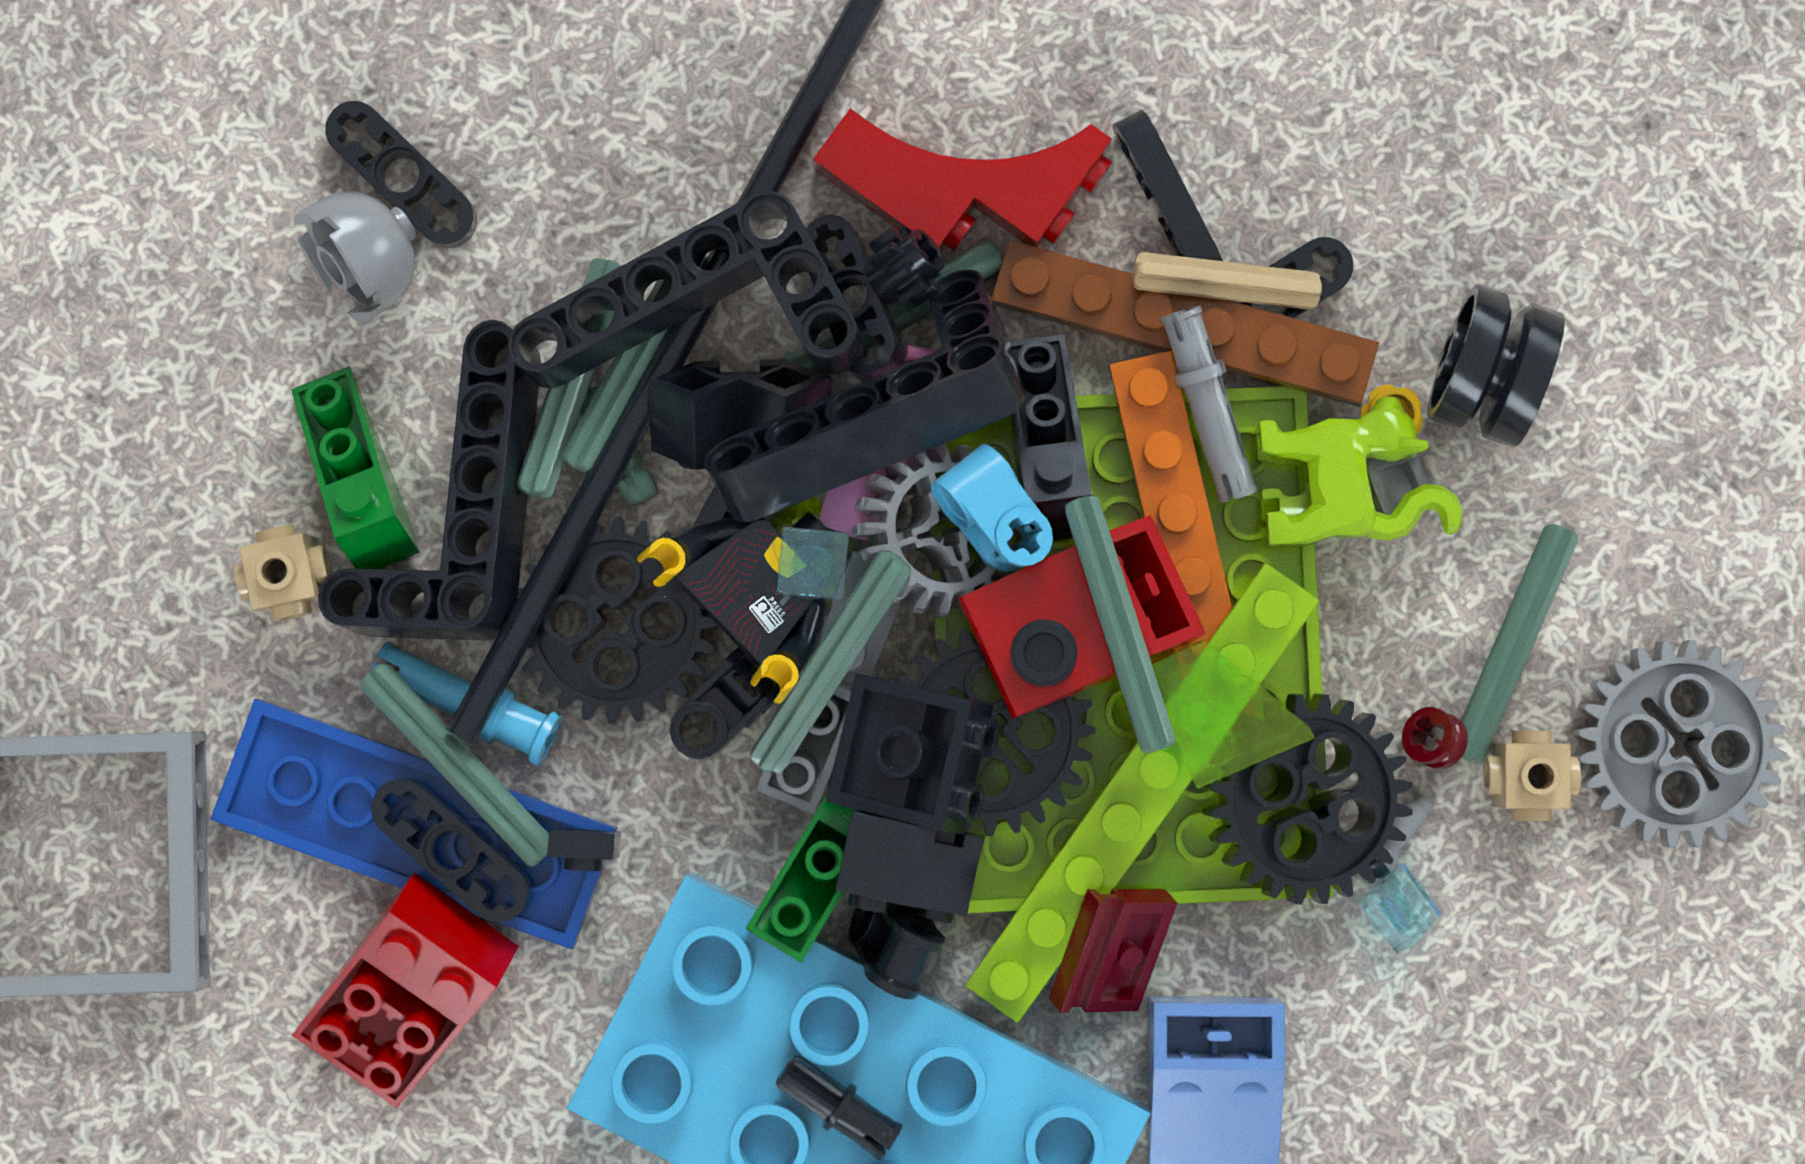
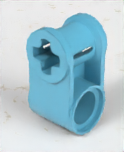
(989, 503)

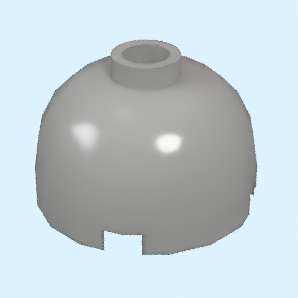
(360, 249)

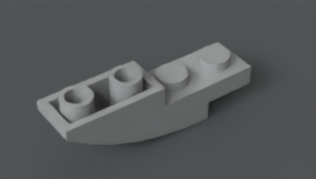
(813, 762)

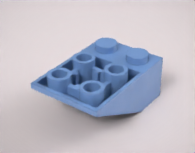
(1215, 1079)

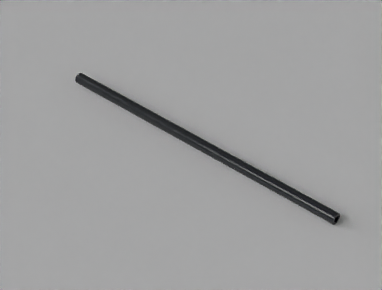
(635, 418)

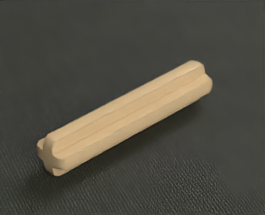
(1226, 280)

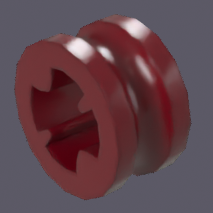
(1450, 748)

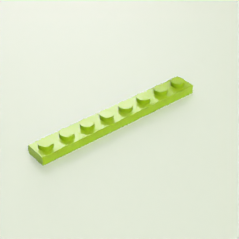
(1127, 811)

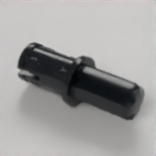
(838, 1106)

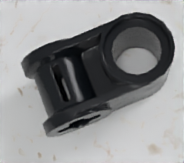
(726, 702)
(894, 947)

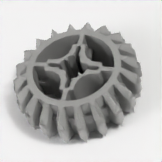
(946, 553)

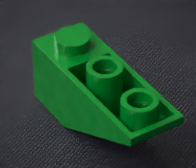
(353, 473)
(806, 885)

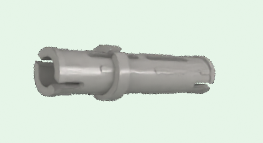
(1209, 403)

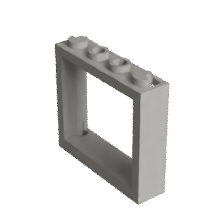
(186, 866)

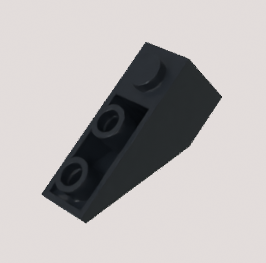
(1049, 431)

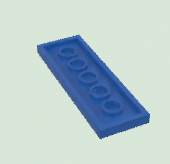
(315, 794)

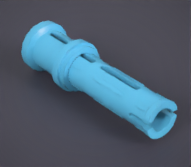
(510, 720)

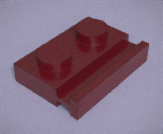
(1113, 950)

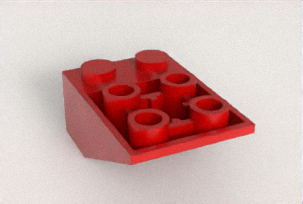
(1060, 592)
(406, 990)

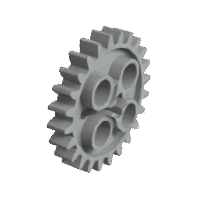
(1720, 706)

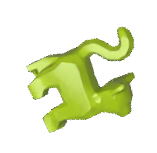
(1336, 479)

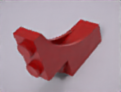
(938, 191)

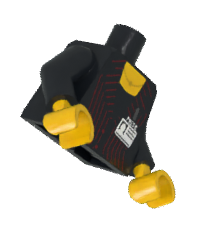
(734, 581)

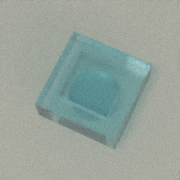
(812, 563)
(1400, 908)

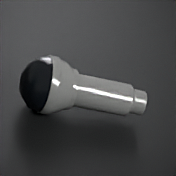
(1409, 826)

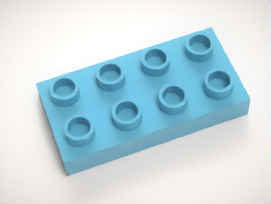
(722, 1013)

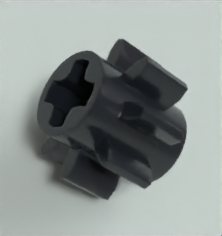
(904, 266)

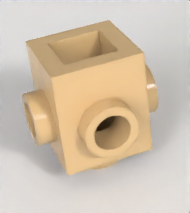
(306, 571)
(1508, 769)

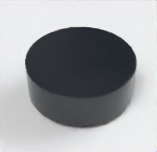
(1043, 653)

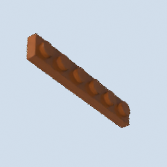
(1243, 336)

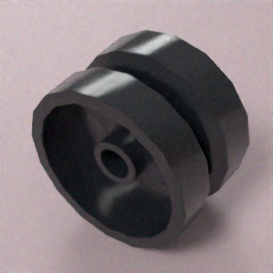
(1496, 366)

